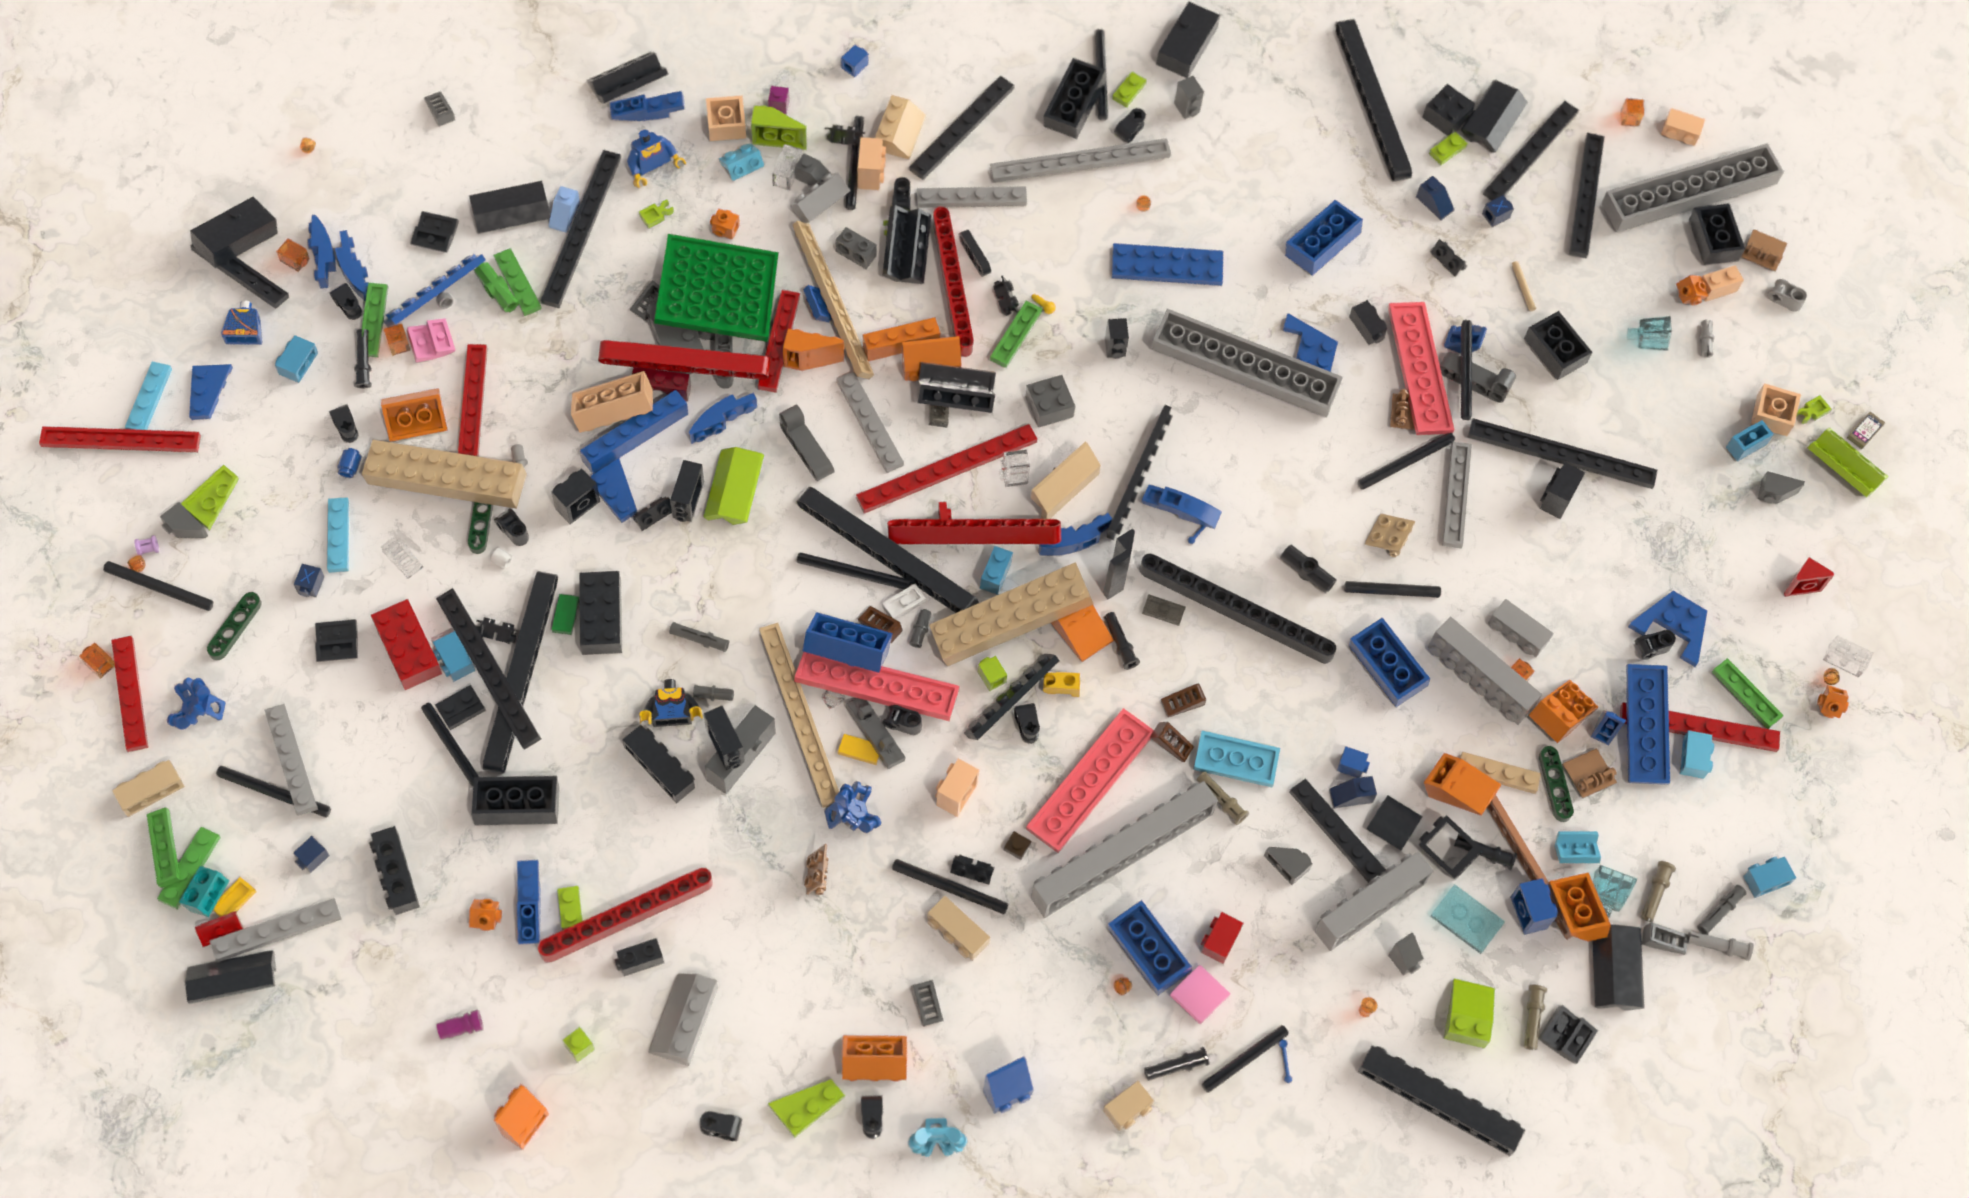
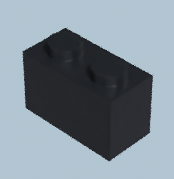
(1116, 338)

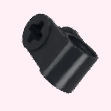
(1131, 125)
(902, 197)
(347, 301)
(345, 423)
(511, 525)
(1651, 644)
(900, 717)
(1027, 720)
(872, 1113)
(724, 1125)

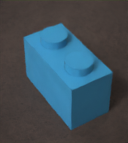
(296, 358)
(1749, 440)
(996, 570)
(454, 657)
(1769, 876)

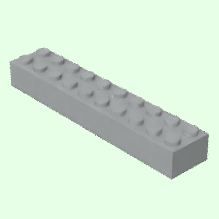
(1692, 187)
(1247, 362)
(1123, 849)

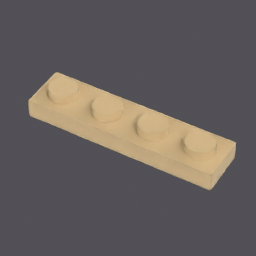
(1504, 773)

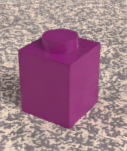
(779, 98)

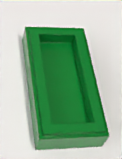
(565, 614)

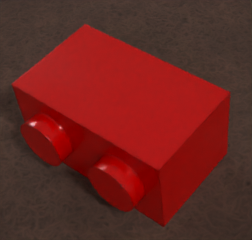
(1222, 937)

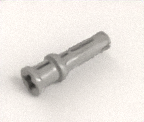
(1729, 946)

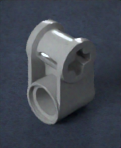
(1788, 295)

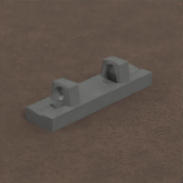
(875, 732)

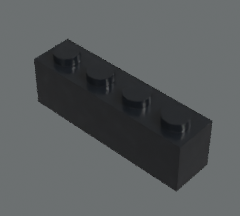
(659, 763)

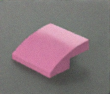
(430, 340)
(1200, 994)

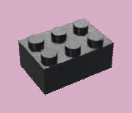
(1716, 234)
(1558, 345)

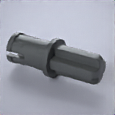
(920, 628)
(713, 693)

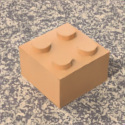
(726, 118)
(871, 163)
(1776, 408)
(957, 787)

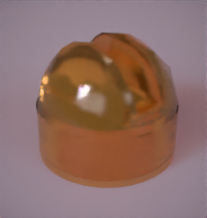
(307, 145)
(1143, 203)
(137, 563)
(1833, 678)
(1119, 983)

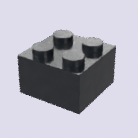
(1448, 110)
(1561, 489)
(575, 496)

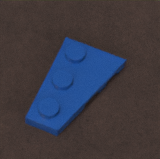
(205, 389)
(615, 490)

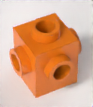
(725, 223)
(1692, 290)
(1833, 702)
(484, 914)

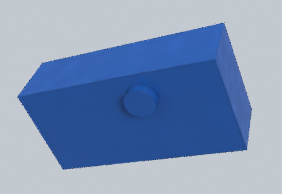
(1323, 237)
(847, 642)
(1389, 662)
(1149, 947)

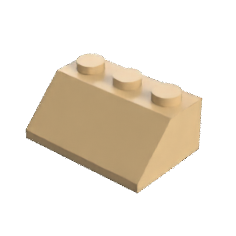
(900, 127)

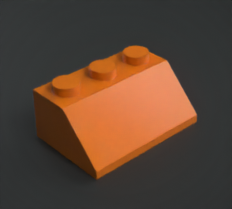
(937, 351)
(414, 414)
(1581, 907)
(874, 1058)

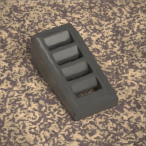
(445, 117)
(653, 286)
(1651, 938)
(928, 984)

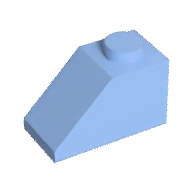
(564, 209)

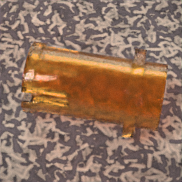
(1368, 1006)

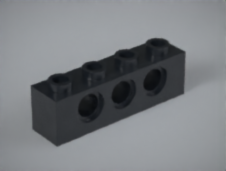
(407, 899)

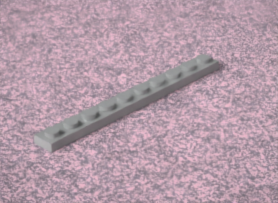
(1080, 160)

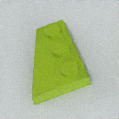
(211, 496)
(806, 1106)

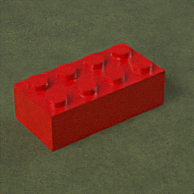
(406, 644)

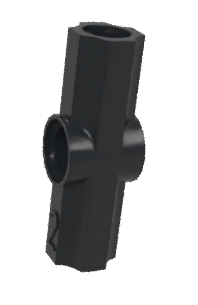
(1317, 575)

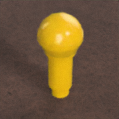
(1048, 307)

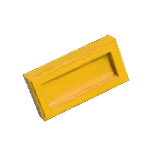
(858, 749)
(234, 897)

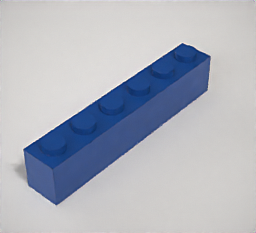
(634, 432)

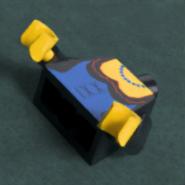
(670, 707)

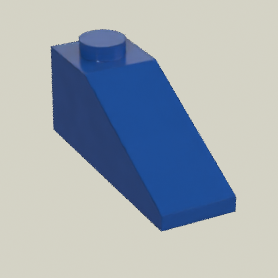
(1607, 727)

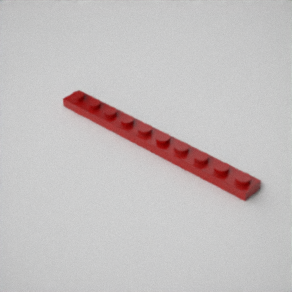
(946, 468)

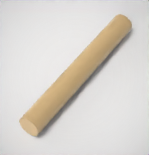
(1523, 285)

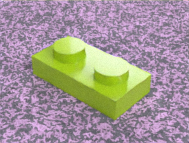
(1129, 89)
(1448, 148)
(569, 906)

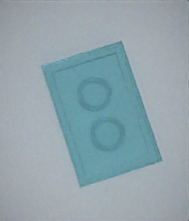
(1467, 919)

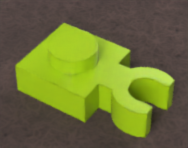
(654, 215)
(1814, 408)

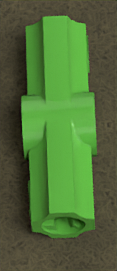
(496, 287)

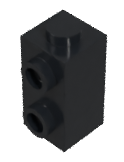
(1368, 322)
(639, 957)

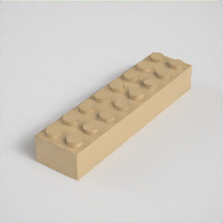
(444, 474)
(1011, 614)

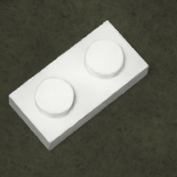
(904, 602)

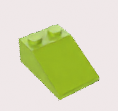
(776, 129)
(1470, 1014)

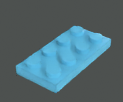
(1237, 759)

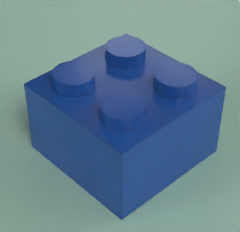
(1534, 906)

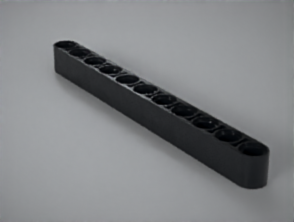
(1373, 100)
(885, 551)
(1241, 616)
(522, 667)

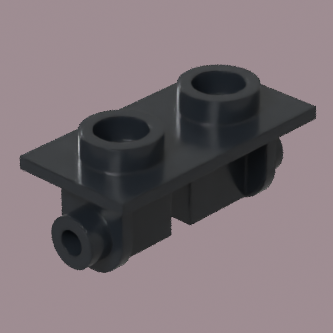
(837, 134)
(1448, 258)
(1009, 302)
(656, 512)
(505, 631)
(980, 872)

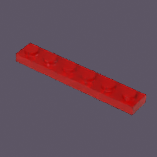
(783, 321)
(129, 693)

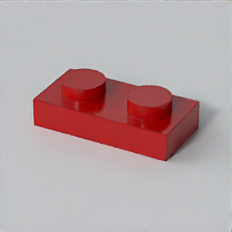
(218, 927)

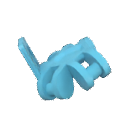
(948, 1138)

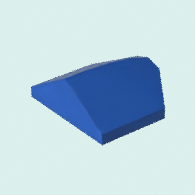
(1453, 339)

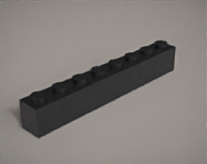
(1441, 1100)

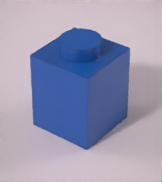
(854, 60)
(1353, 762)

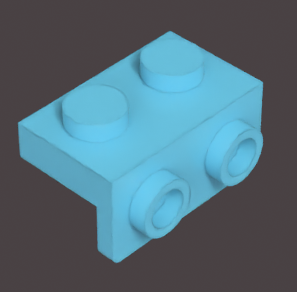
(742, 161)
(1577, 847)

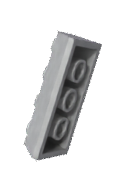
(684, 1018)

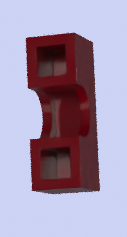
(667, 381)

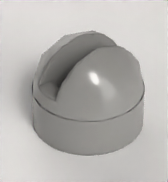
(446, 298)

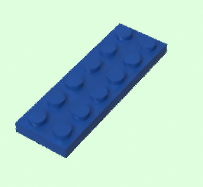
(1167, 264)
(438, 286)
(1647, 724)

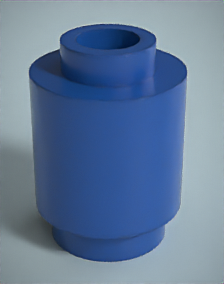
(349, 463)

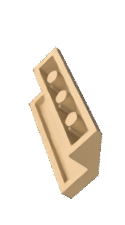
(1066, 481)

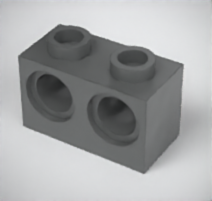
(856, 248)

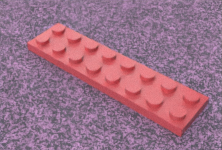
(1420, 368)
(886, 687)
(1090, 780)

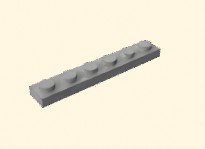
(971, 197)
(870, 422)
(1457, 495)
(291, 759)
(275, 930)

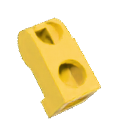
(1062, 683)

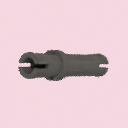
(706, 639)
(1717, 914)

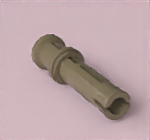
(1229, 804)
(1660, 883)
(1535, 1007)

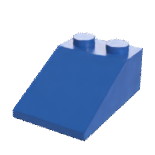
(1008, 1086)

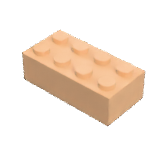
(612, 402)

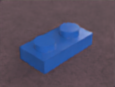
(817, 303)

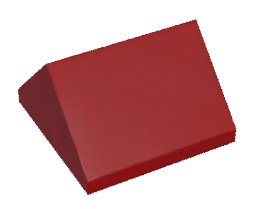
(1809, 579)

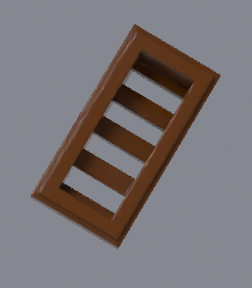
(893, 626)
(1189, 691)
(1161, 735)

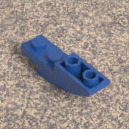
(644, 109)
(322, 251)
(351, 267)
(714, 419)
(1182, 504)
(1077, 540)
(528, 902)

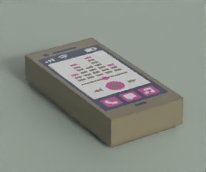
(1866, 430)

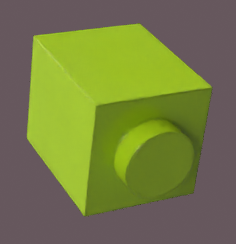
(992, 672)
(578, 1044)

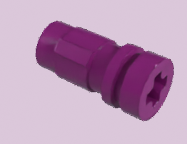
(459, 1025)

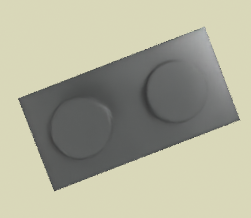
(1189, 97)

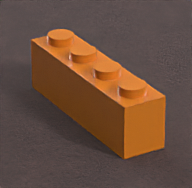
(889, 341)

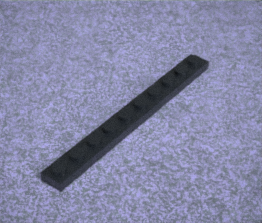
(581, 229)
(1561, 453)
(488, 669)

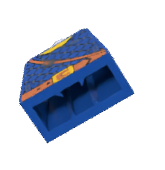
(242, 326)

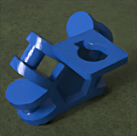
(194, 705)
(851, 809)

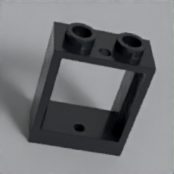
(687, 491)
(724, 738)
(1465, 862)

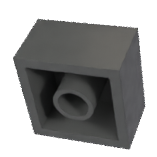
(1050, 401)

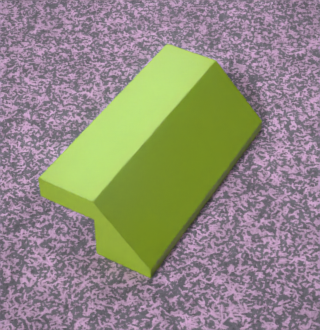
(1848, 462)
(734, 485)

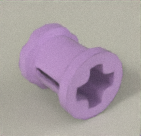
(147, 545)

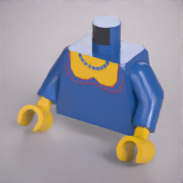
(650, 153)

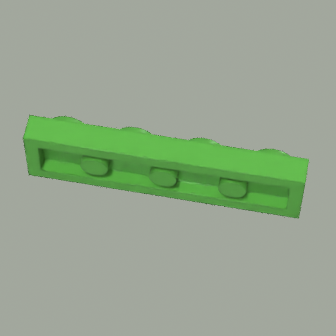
(517, 282)
(374, 315)
(1016, 334)
(1747, 693)
(163, 847)
(193, 858)

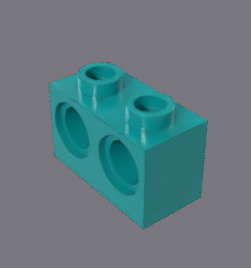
(204, 891)

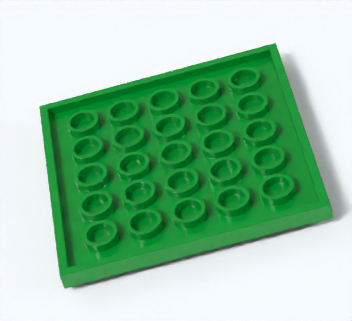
(717, 288)

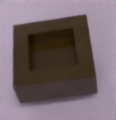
(1017, 845)

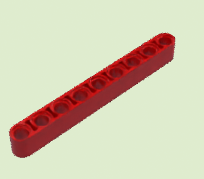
(949, 273)
(684, 360)
(974, 531)
(620, 923)

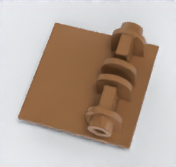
(1764, 250)
(1400, 411)
(1590, 773)
(817, 868)

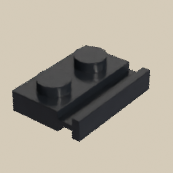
(460, 707)

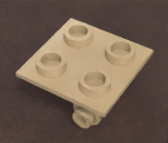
(1390, 533)

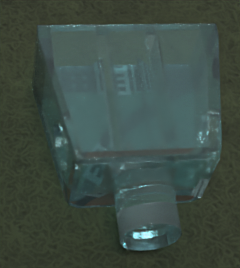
(1652, 333)
(1612, 888)

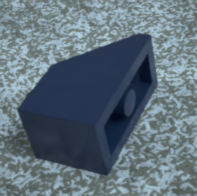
(1435, 197)
(1354, 792)

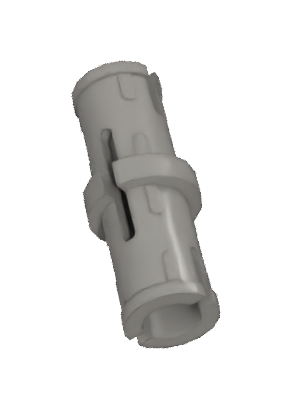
(1706, 338)

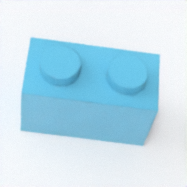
(1696, 754)

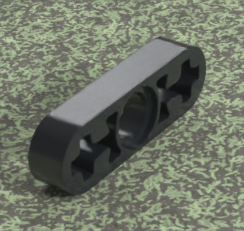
(974, 252)

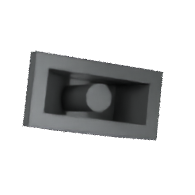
(810, 170)
(1777, 487)
(182, 523)
(1289, 862)
(1407, 955)

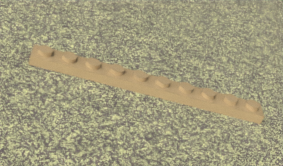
(833, 300)
(800, 714)

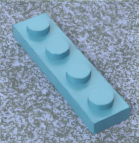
(148, 396)
(338, 535)

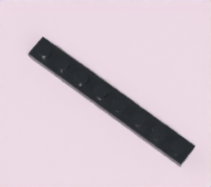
(961, 127)
(1531, 151)
(1586, 195)
(1137, 478)

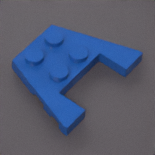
(1314, 346)
(1679, 616)

